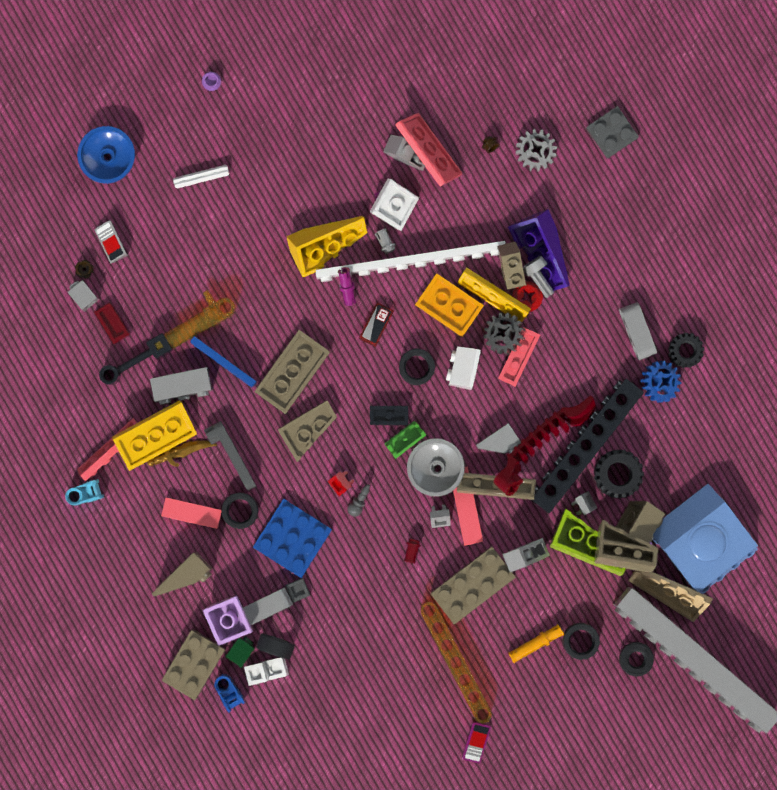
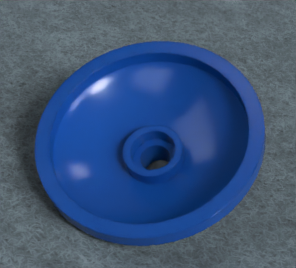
(99, 143)

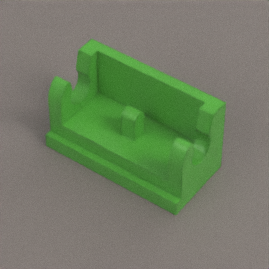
(405, 439)

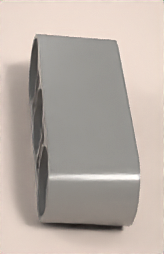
(637, 331)
(267, 606)

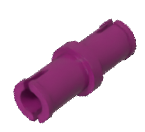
(346, 286)

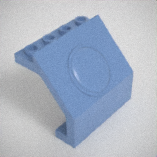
(704, 539)

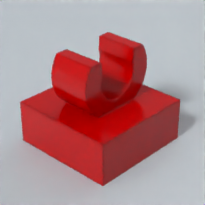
(340, 483)

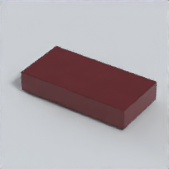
(112, 323)

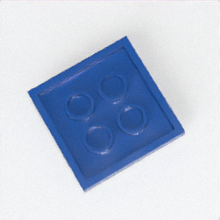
(292, 538)

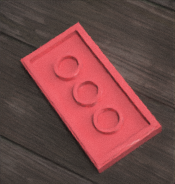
(429, 149)

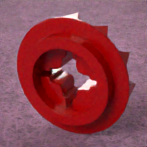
(536, 298)

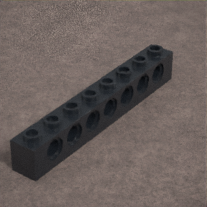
(632, 395)

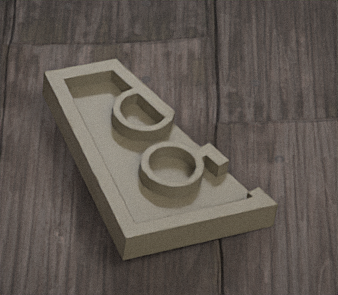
(306, 429)

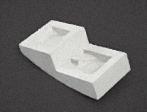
(266, 671)

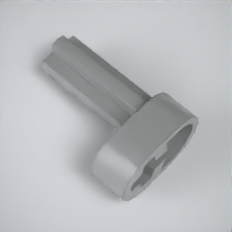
(532, 269)

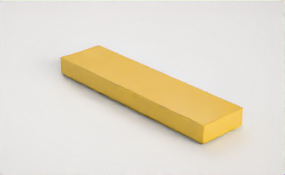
(493, 295)

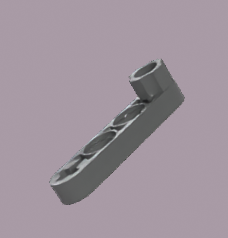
(218, 433)

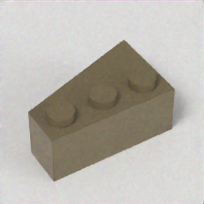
(623, 550)

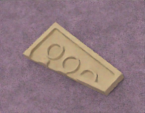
(676, 596)

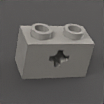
(526, 555)

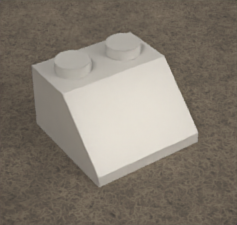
(464, 367)

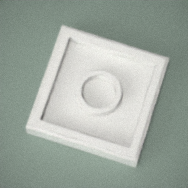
(394, 204)

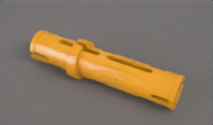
(536, 643)

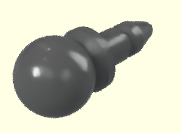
(355, 508)

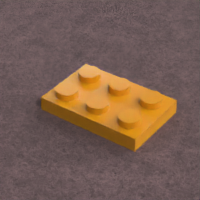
(449, 305)

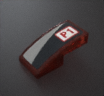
(376, 324)

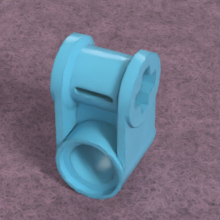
(86, 493)

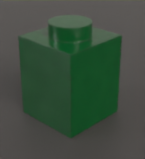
(241, 651)

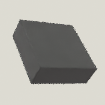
(297, 590)

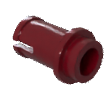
(412, 550)

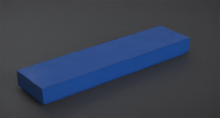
(223, 362)

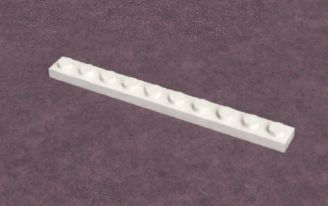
(418, 260)

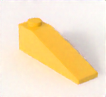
(318, 244)

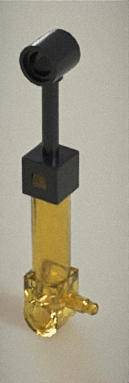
(165, 343)

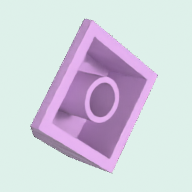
(227, 620)

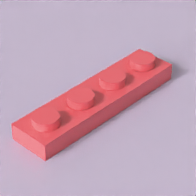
(101, 456)

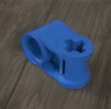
(229, 693)

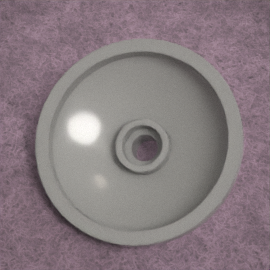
(423, 462)

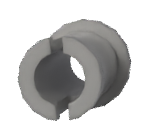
(385, 241)

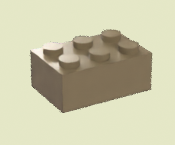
(193, 664)

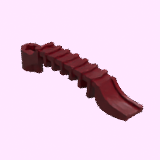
(508, 479)

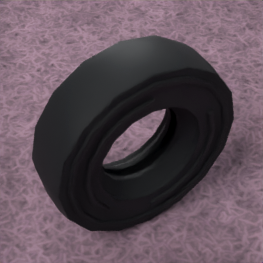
(636, 647)

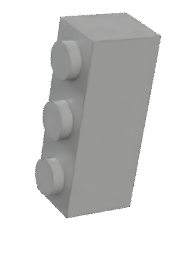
(181, 385)

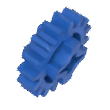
(654, 383)

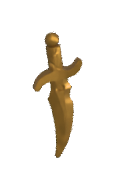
(181, 451)

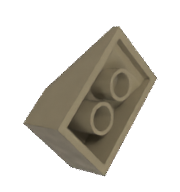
(189, 572)

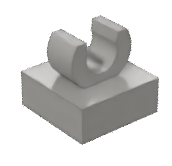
(585, 503)
(440, 518)

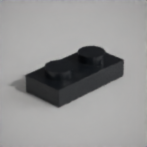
(388, 415)

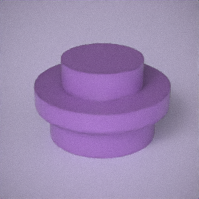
(211, 81)

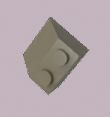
(641, 520)

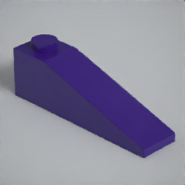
(539, 237)

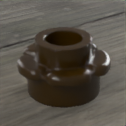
(490, 144)
(79, 269)

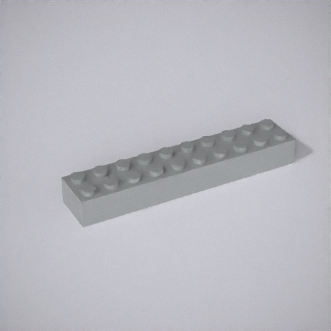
(697, 660)

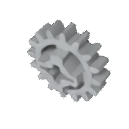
(540, 158)

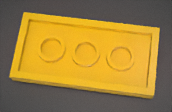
(154, 435)

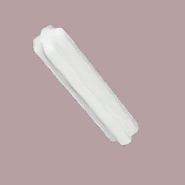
(201, 176)

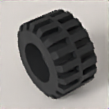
(632, 464)

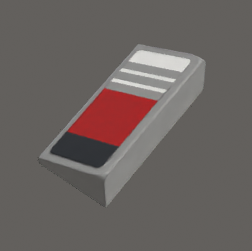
(111, 242)

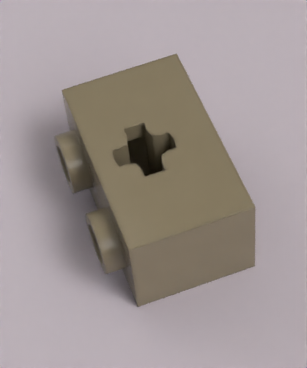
(511, 265)

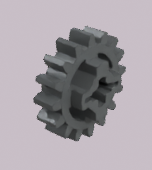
(511, 330)

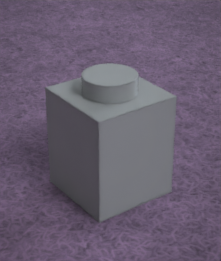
(82, 295)

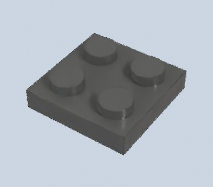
(612, 132)

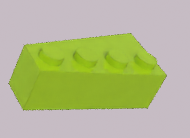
(578, 541)

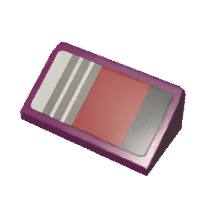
(476, 742)

